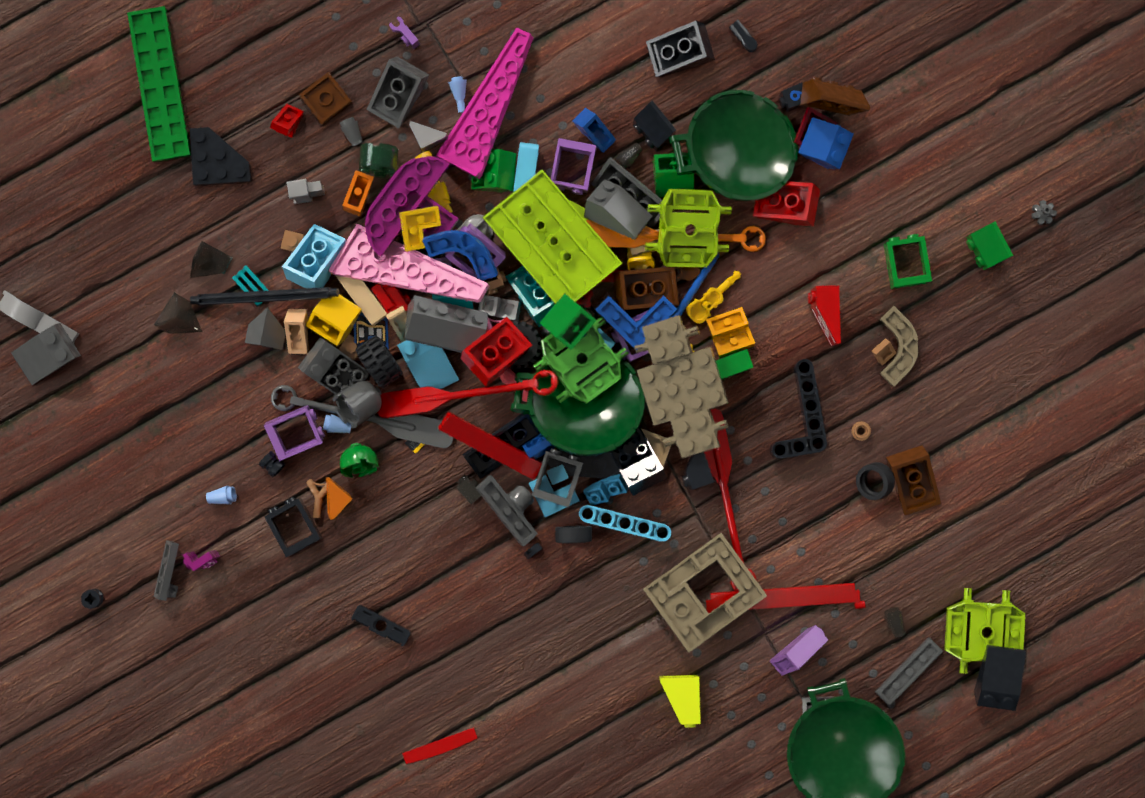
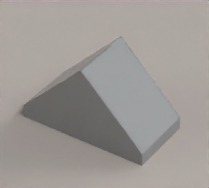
(427, 136)

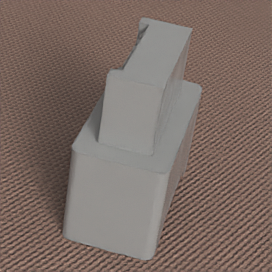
(304, 191)

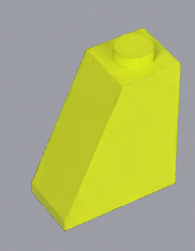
(684, 697)

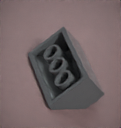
(443, 324)

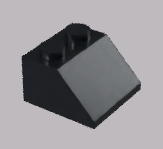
(653, 126)
(697, 472)

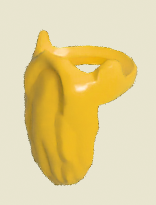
(640, 261)

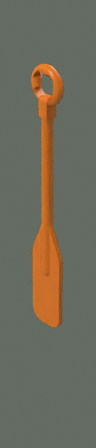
(615, 239)

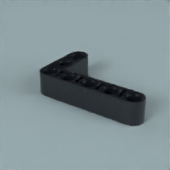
(807, 416)

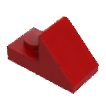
(287, 120)

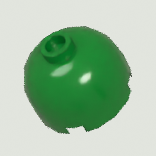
(359, 460)

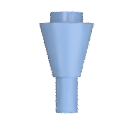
(458, 88)

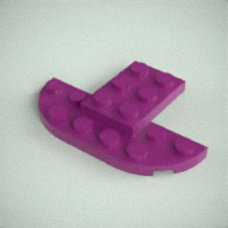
(405, 192)

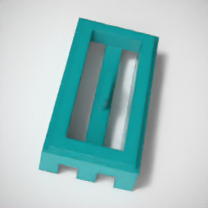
(241, 274)

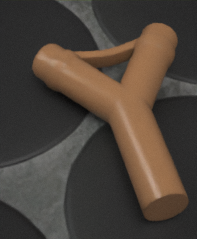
(317, 495)

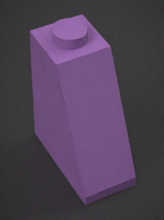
(799, 650)

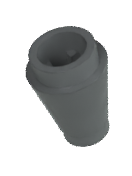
(351, 131)

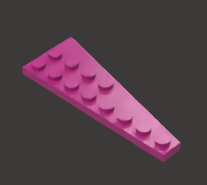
(479, 124)

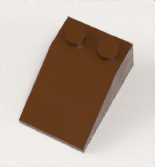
(645, 287)
(914, 479)

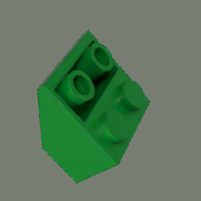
(498, 173)
(666, 176)
(567, 321)

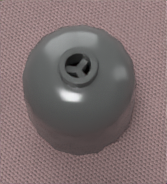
(358, 403)

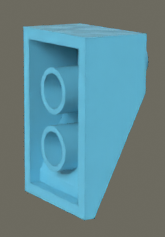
(313, 258)
(428, 364)

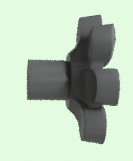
(1043, 212)

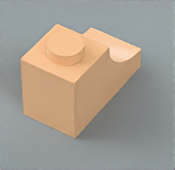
(296, 331)

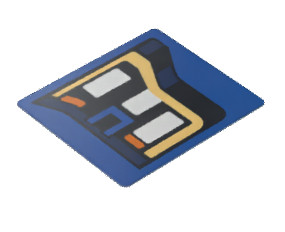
(364, 330)

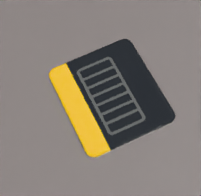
(414, 446)

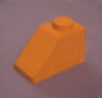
(357, 193)

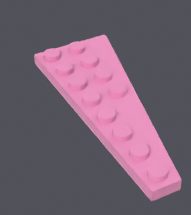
(404, 269)

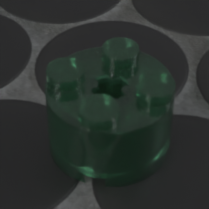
(380, 159)

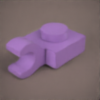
(407, 36)

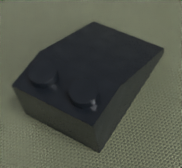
(680, 49)
(1000, 678)

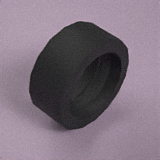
(865, 489)
(573, 534)

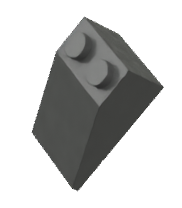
(397, 91)
(616, 210)
(45, 353)

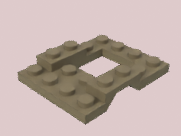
(683, 609)

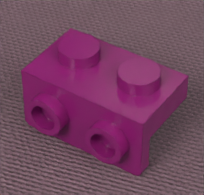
(206, 561)

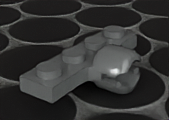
(509, 508)

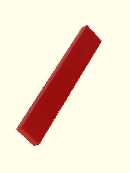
(490, 445)

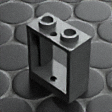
(552, 497)

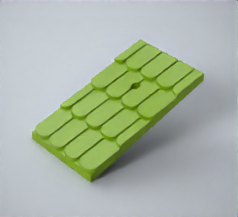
(563, 252)

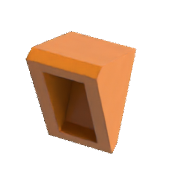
(336, 498)

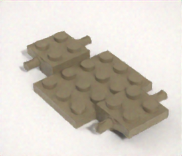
(682, 386)

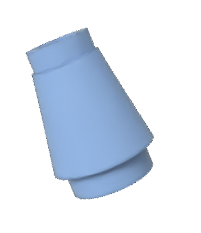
(334, 424)
(223, 495)

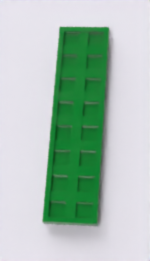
(159, 84)

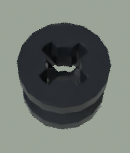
(95, 596)

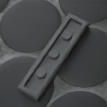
(908, 671)

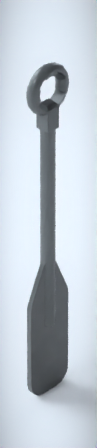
(409, 427)

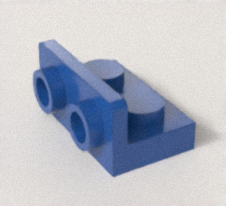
(537, 447)

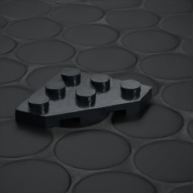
(215, 160)
(593, 466)

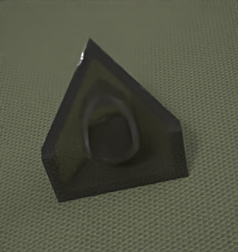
(209, 261)
(178, 317)

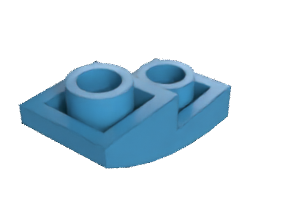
(601, 491)

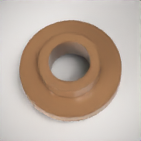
(867, 431)

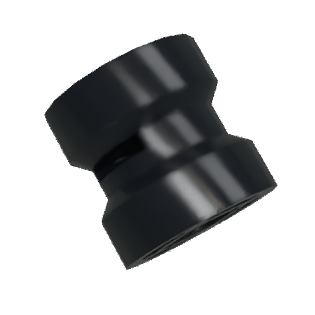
(271, 464)

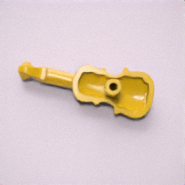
(700, 309)

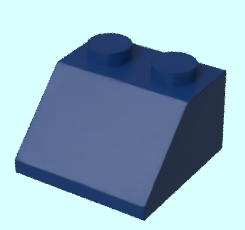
(825, 143)

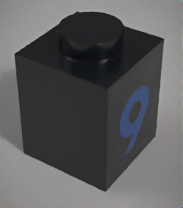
(791, 97)

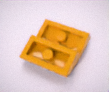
(730, 332)

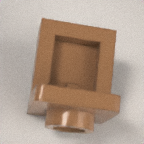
(496, 284)

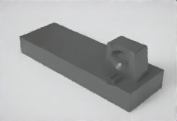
(164, 588)

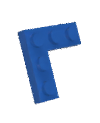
(626, 326)

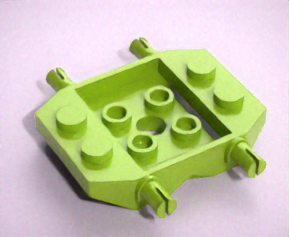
(673, 226)
(1003, 619)

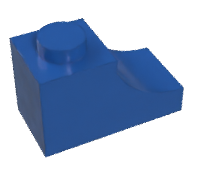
(594, 129)

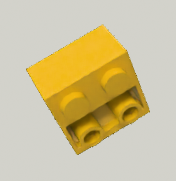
(334, 318)

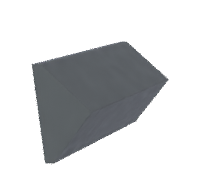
(618, 175)

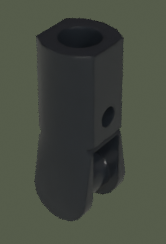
(743, 36)

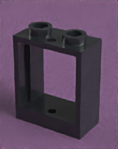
(275, 511)

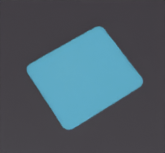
(557, 474)

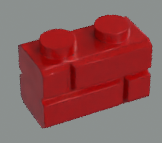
(390, 297)

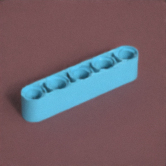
(526, 163)
(634, 523)

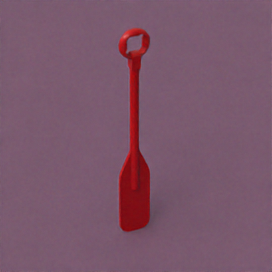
(430, 398)
(720, 464)

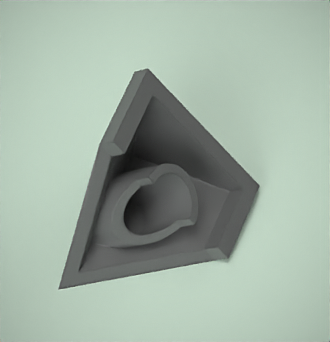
(266, 331)

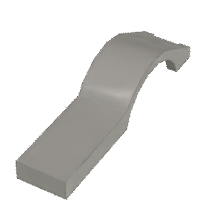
(30, 316)

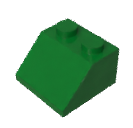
(988, 246)

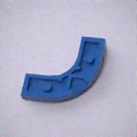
(467, 245)

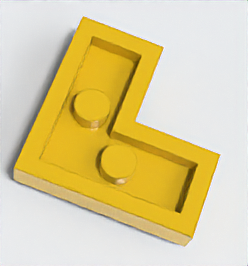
(413, 224)

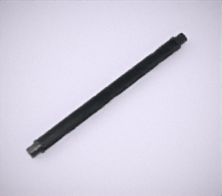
(264, 296)

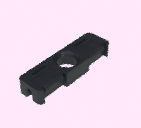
(393, 630)

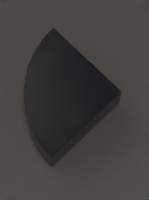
(533, 550)

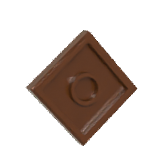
(325, 98)

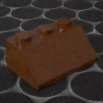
(833, 97)

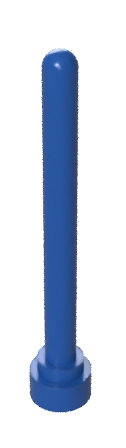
(693, 289)

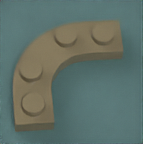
(907, 346)

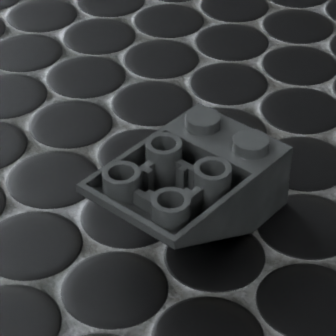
(332, 367)

